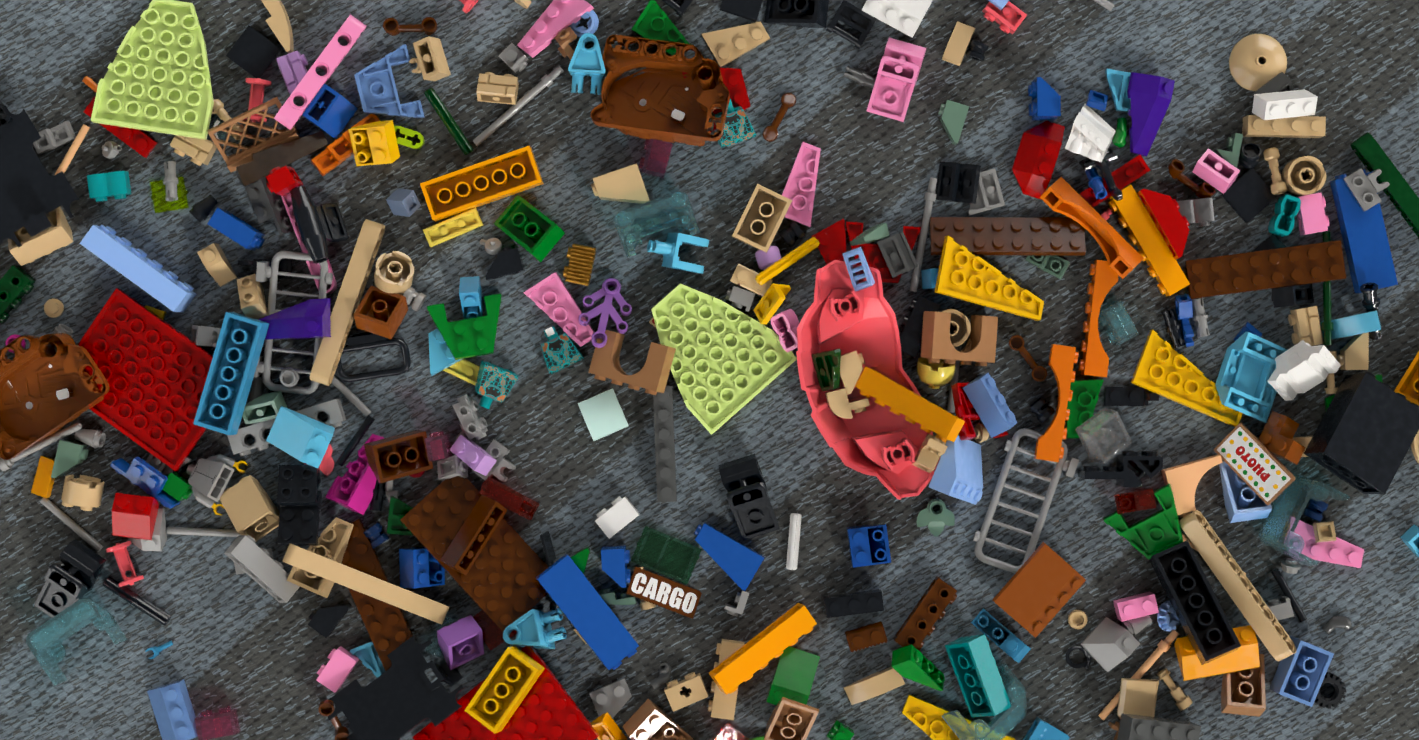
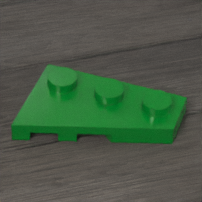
(657, 26)
(1082, 404)

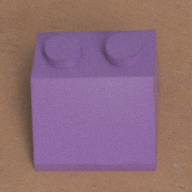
(461, 641)

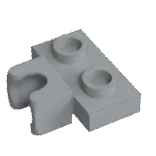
(1365, 187)
(498, 452)

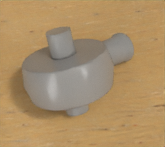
(110, 149)
(492, 246)

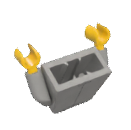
(211, 477)

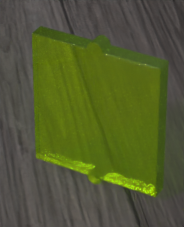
(159, 194)

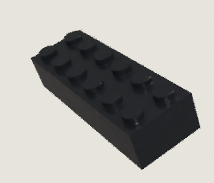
(1194, 602)

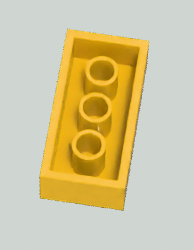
(504, 689)

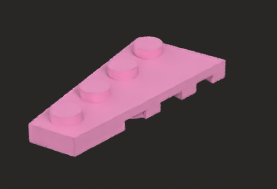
(554, 19)
(802, 185)
(560, 306)
(1334, 552)

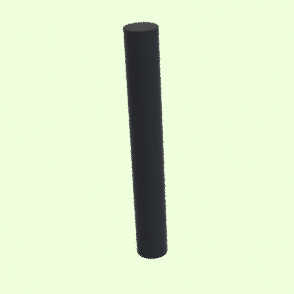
(355, 440)
(1288, 593)

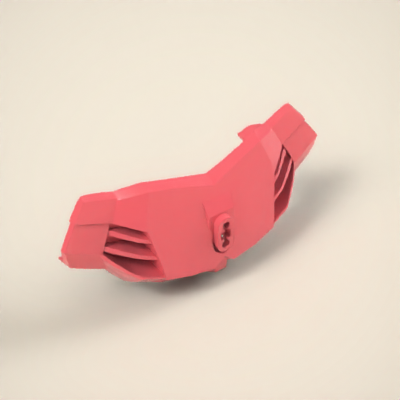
(875, 439)

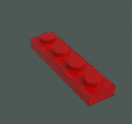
(132, 137)
(1122, 177)

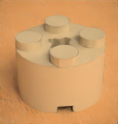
(1312, 170)
(394, 272)
(962, 327)
(82, 492)

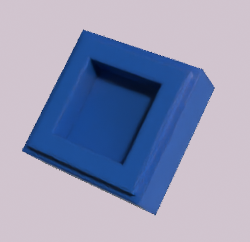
(1097, 100)

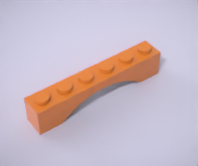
(1118, 251)
(1095, 359)
(1061, 362)

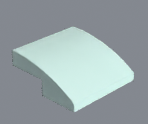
(603, 414)

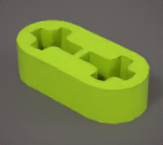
(411, 133)

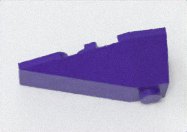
(1149, 102)
(302, 320)

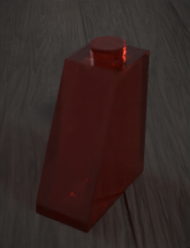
(509, 498)

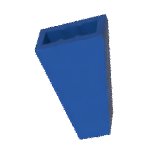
(732, 556)

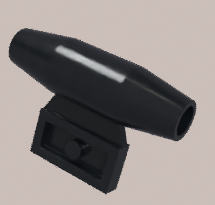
(317, 224)

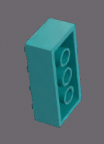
(978, 676)

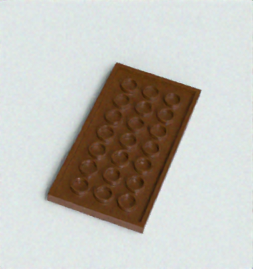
(505, 570)

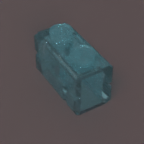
(1118, 323)

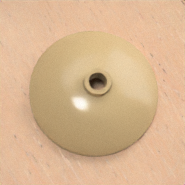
(1245, 64)

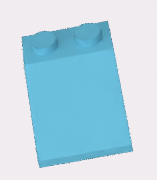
(300, 436)

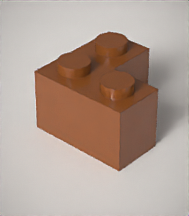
(1278, 438)

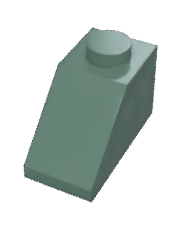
(953, 119)
(263, 408)
(68, 456)

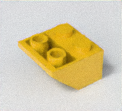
(374, 143)

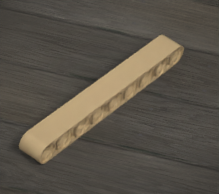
(347, 302)
(365, 584)
(1237, 585)

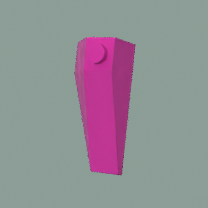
(357, 485)

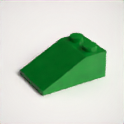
(529, 228)
(793, 676)

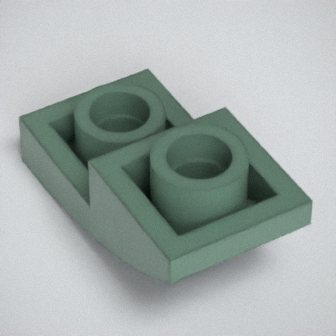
(1051, 264)
(610, 597)

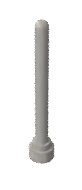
(7, 464)

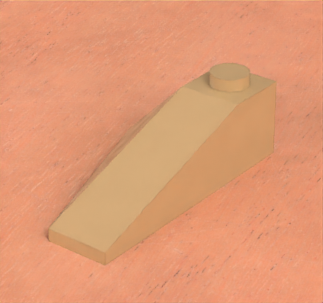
(331, 545)

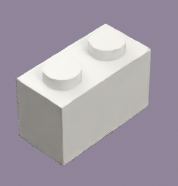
(617, 516)

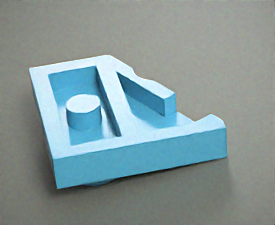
(1118, 85)
(439, 353)
(369, 658)

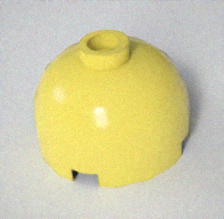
(935, 373)

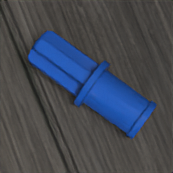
(1096, 183)

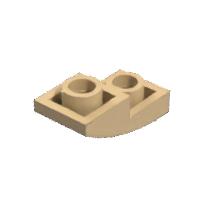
(958, 43)

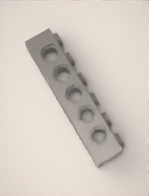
(239, 441)

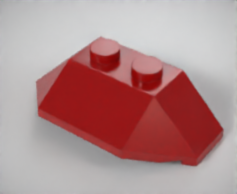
(1037, 157)
(1167, 220)

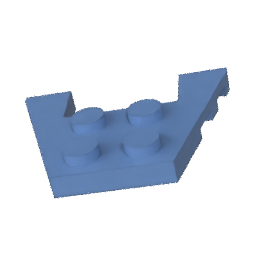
(378, 87)

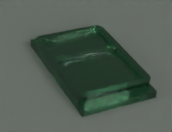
(666, 555)

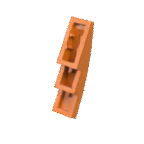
(338, 150)

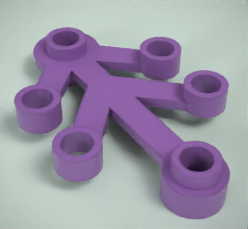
(605, 310)

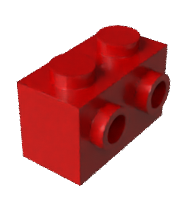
(283, 180)

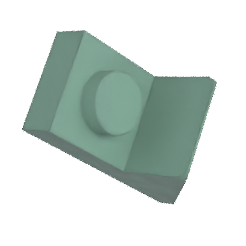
(1234, 145)

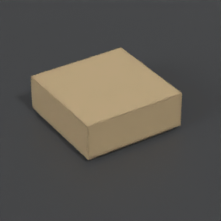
(1324, 531)

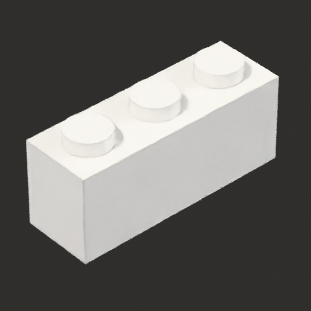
(1284, 104)

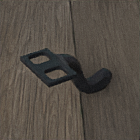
(1103, 166)

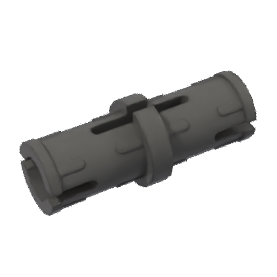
(860, 77)

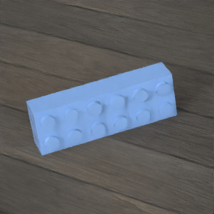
(137, 268)

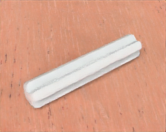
(793, 541)

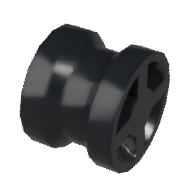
(977, 50)

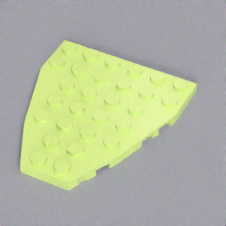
(159, 75)
(718, 355)

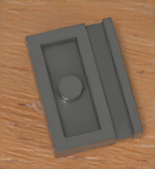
(897, 254)

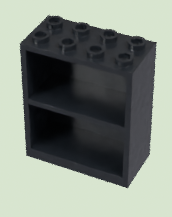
(1365, 433)

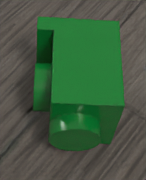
(840, 732)

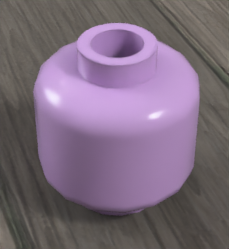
(765, 259)

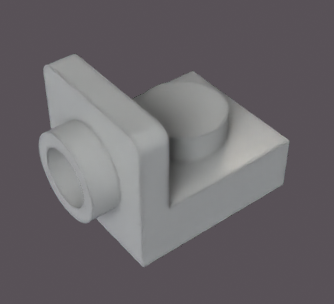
(514, 58)
(451, 468)
(740, 600)

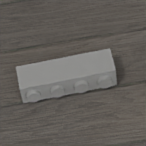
(261, 568)

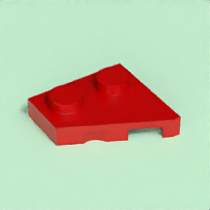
(832, 242)

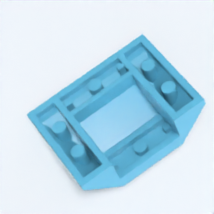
(1245, 375)

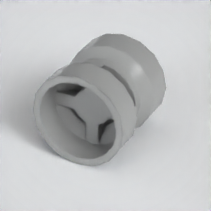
(414, 298)

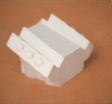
(1090, 135)
(1301, 369)

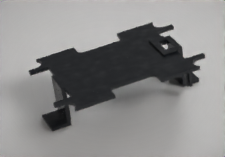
(25, 185)
(399, 696)

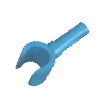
(156, 650)

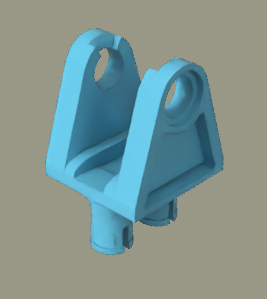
(587, 63)
(671, 248)
(536, 630)

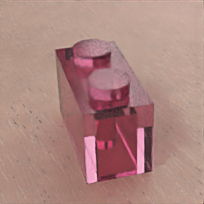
(656, 157)
(438, 446)
(217, 724)

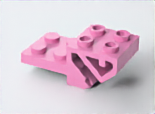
(896, 79)

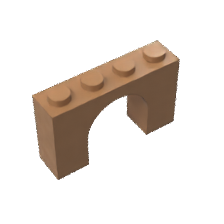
(937, 342)
(652, 376)

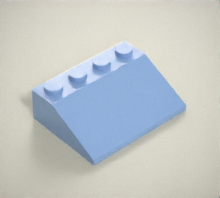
(960, 471)

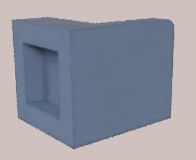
(403, 202)

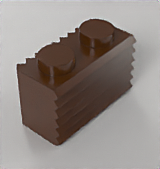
(866, 636)

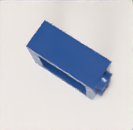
(236, 229)

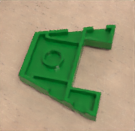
(469, 336)
(1154, 532)

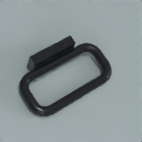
(368, 341)

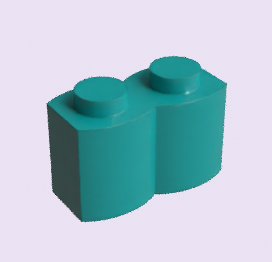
(109, 185)
(1285, 211)

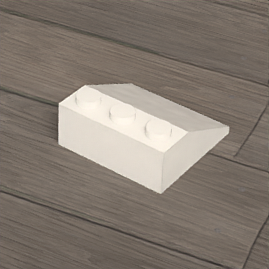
(899, 14)

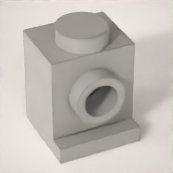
(740, 298)
(1281, 609)

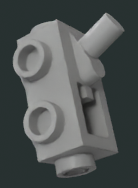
(471, 421)

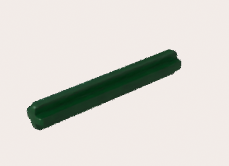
(448, 121)

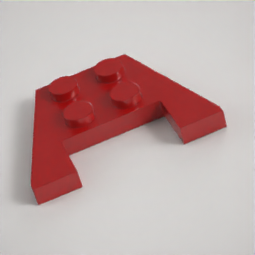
(735, 83)
(872, 251)
(966, 412)

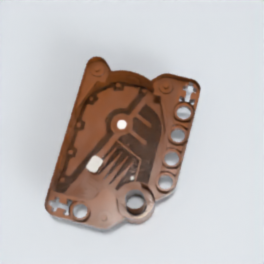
(661, 100)
(47, 388)

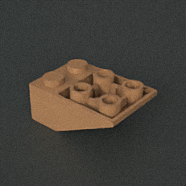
(653, 724)

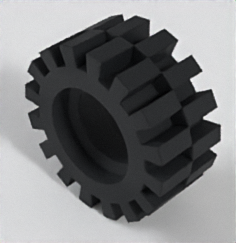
(1337, 695)

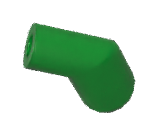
(1120, 133)

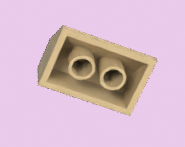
(761, 218)
(45, 242)

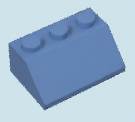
(990, 405)
(1302, 673)
(173, 711)

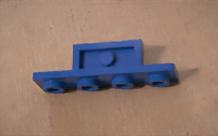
(147, 478)

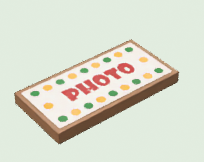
(1254, 464)

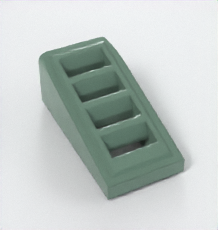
(873, 234)

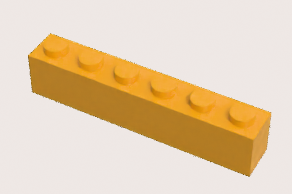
(1149, 242)
(909, 404)
(763, 648)

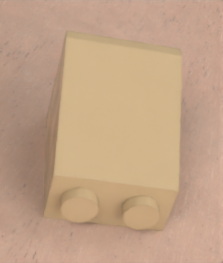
(621, 186)
(250, 508)

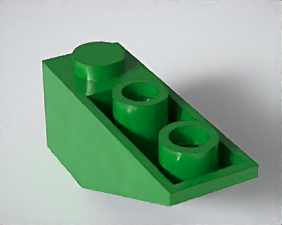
(915, 666)

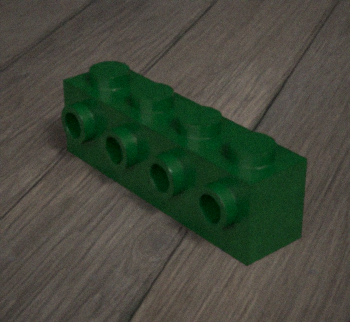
(12, 288)

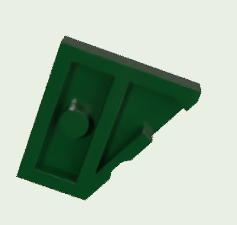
(828, 368)
(397, 510)

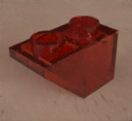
(1135, 500)

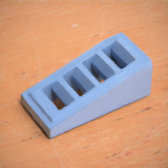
(865, 267)

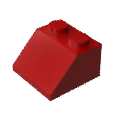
(134, 516)

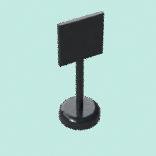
(550, 556)

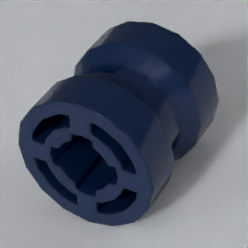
(1320, 506)
(376, 535)

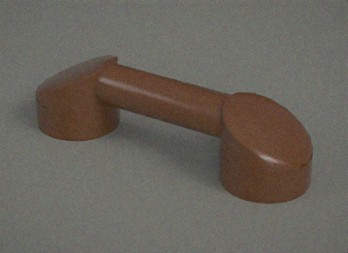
(427, 26)
(770, 132)
(1176, 168)
(1038, 372)
(325, 709)

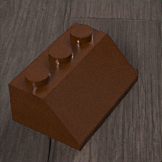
(398, 456)

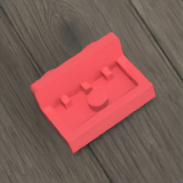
(1008, 18)

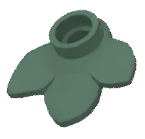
(935, 519)

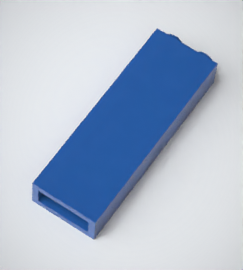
(1363, 238)
(587, 612)

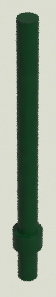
(1327, 326)

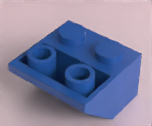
(1045, 101)
(330, 111)
(868, 545)
(614, 563)
(419, 568)

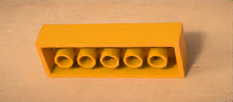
(481, 183)

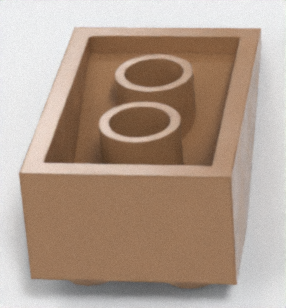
(1244, 691)
(790, 721)

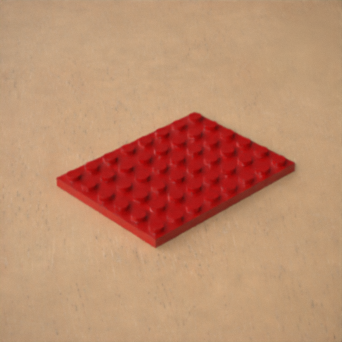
(151, 378)
(542, 715)

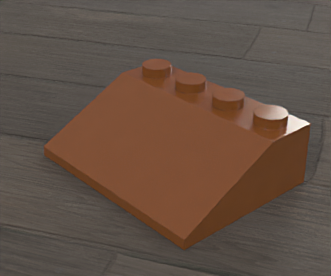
(1039, 589)

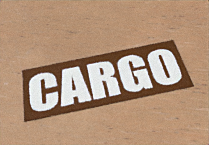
(664, 592)

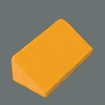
(43, 482)
(607, 728)

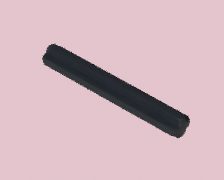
(136, 601)

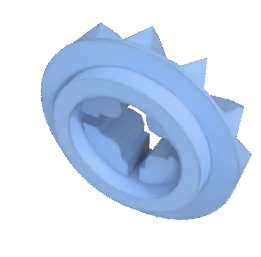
(592, 24)
(1163, 617)

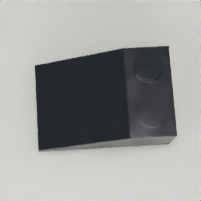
(797, 13)

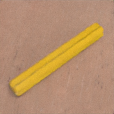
(787, 261)

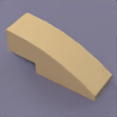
(280, 23)
(874, 685)

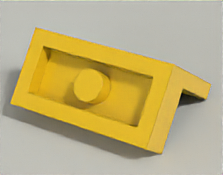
(771, 302)

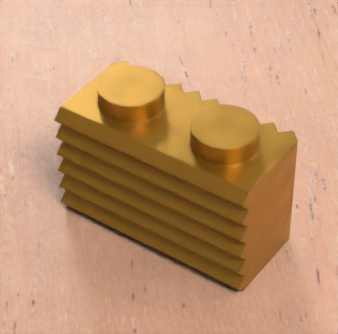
(580, 264)

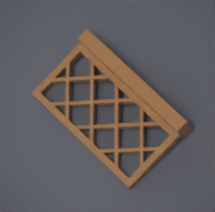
(245, 155)

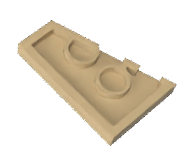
(735, 41)

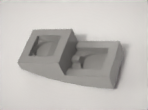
(54, 137)

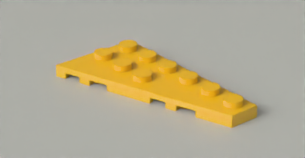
(978, 282)
(1176, 378)
(929, 719)

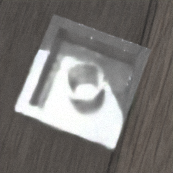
(1103, 435)

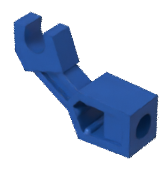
(1184, 311)

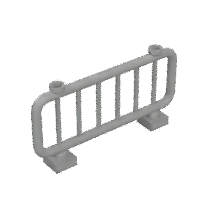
(263, 273)
(1068, 466)

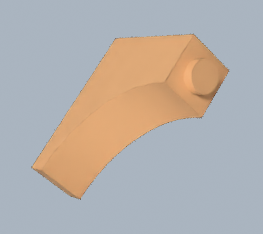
(1185, 479)

